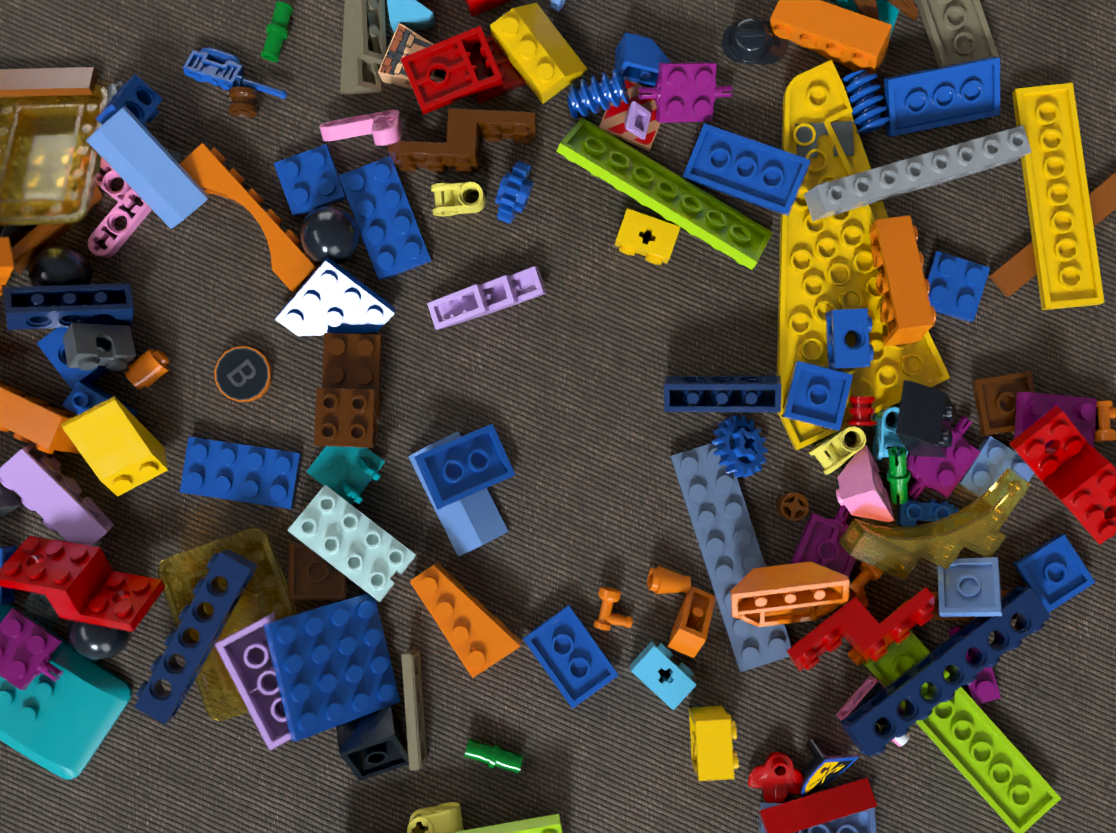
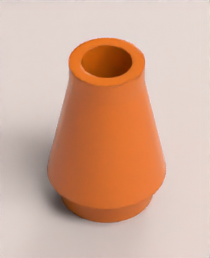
(666, 581)

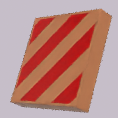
(614, 119)

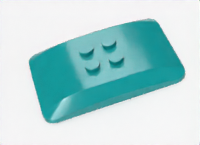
(63, 719)

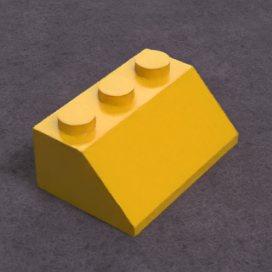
(537, 50)

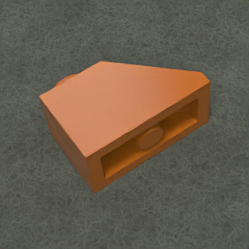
(692, 622)

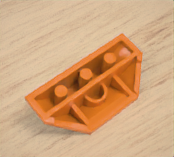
(788, 594)

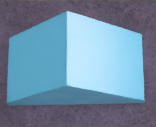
(410, 14)

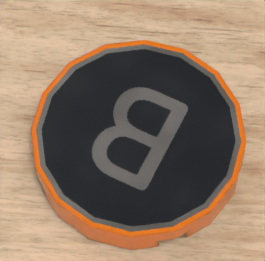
(243, 374)

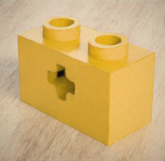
(662, 237)

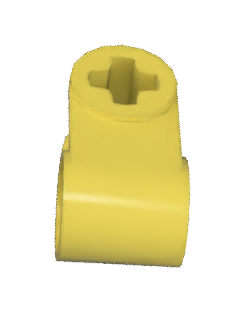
(455, 197)
(833, 451)
(437, 819)

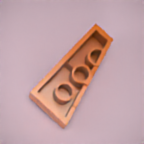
(833, 33)
(34, 420)

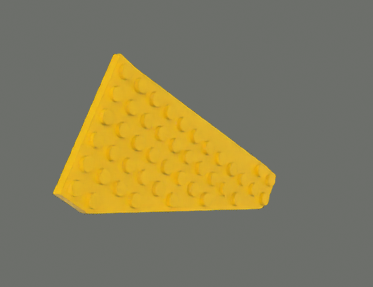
(831, 265)

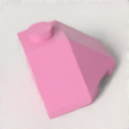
(863, 489)

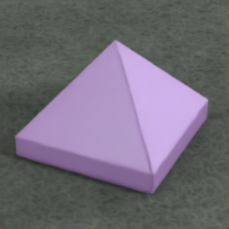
(637, 120)

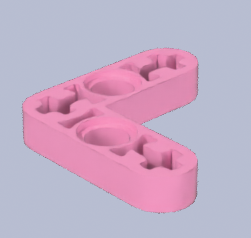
(383, 125)
(125, 200)

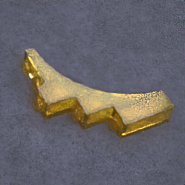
(973, 527)

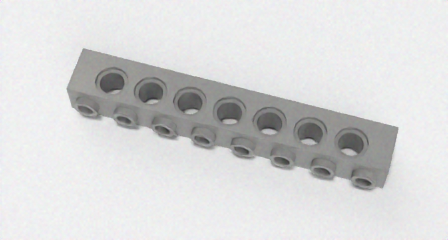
(917, 173)

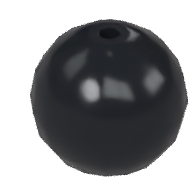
(329, 234)
(59, 266)
(97, 641)

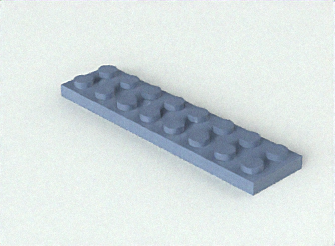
(727, 549)

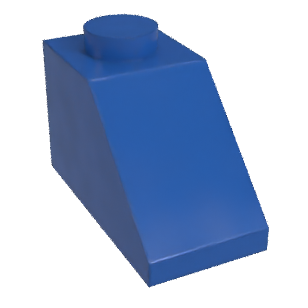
(639, 59)

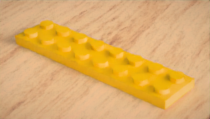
(1058, 198)

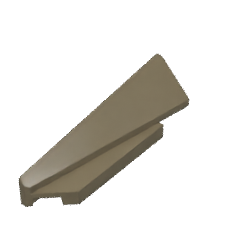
(362, 46)

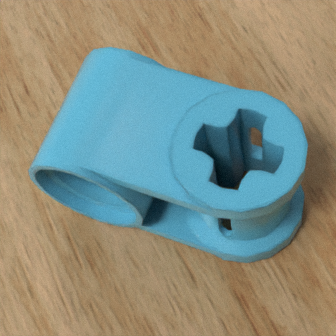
(884, 435)

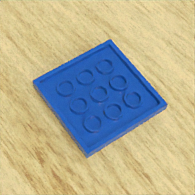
(331, 665)

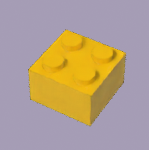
(712, 743)

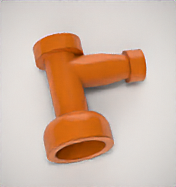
(1105, 413)
(856, 588)
(605, 616)

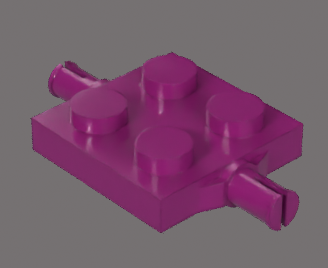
(685, 92)
(943, 472)
(822, 545)
(26, 650)

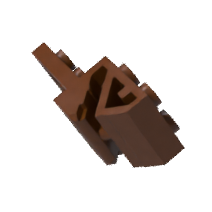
(350, 391)

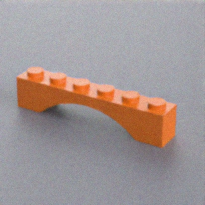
(214, 178)

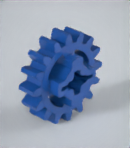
(514, 192)
(739, 446)

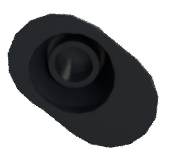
(753, 43)

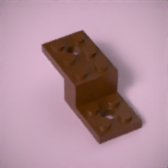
(463, 140)

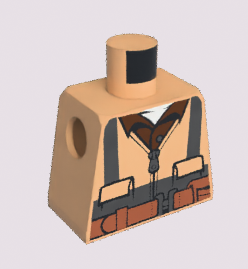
(402, 44)

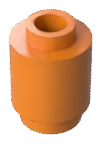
(147, 368)

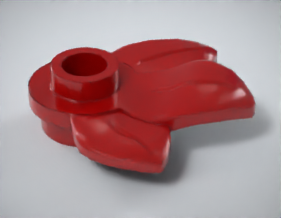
(776, 782)

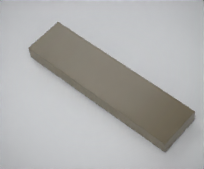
(414, 709)

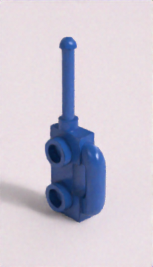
(226, 76)
(915, 511)

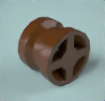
(243, 102)
(798, 507)

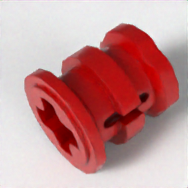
(862, 411)

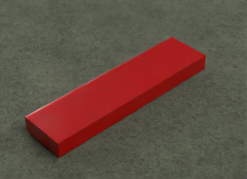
(819, 808)

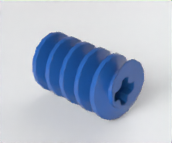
(597, 94)
(864, 101)

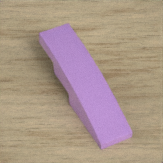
(486, 298)

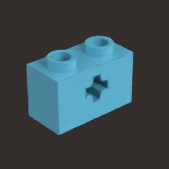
(670, 689)

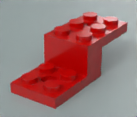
(471, 67)
(1071, 471)
(80, 583)
(862, 631)

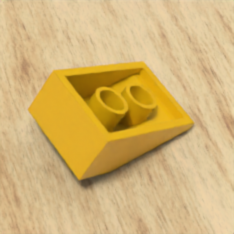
(116, 446)

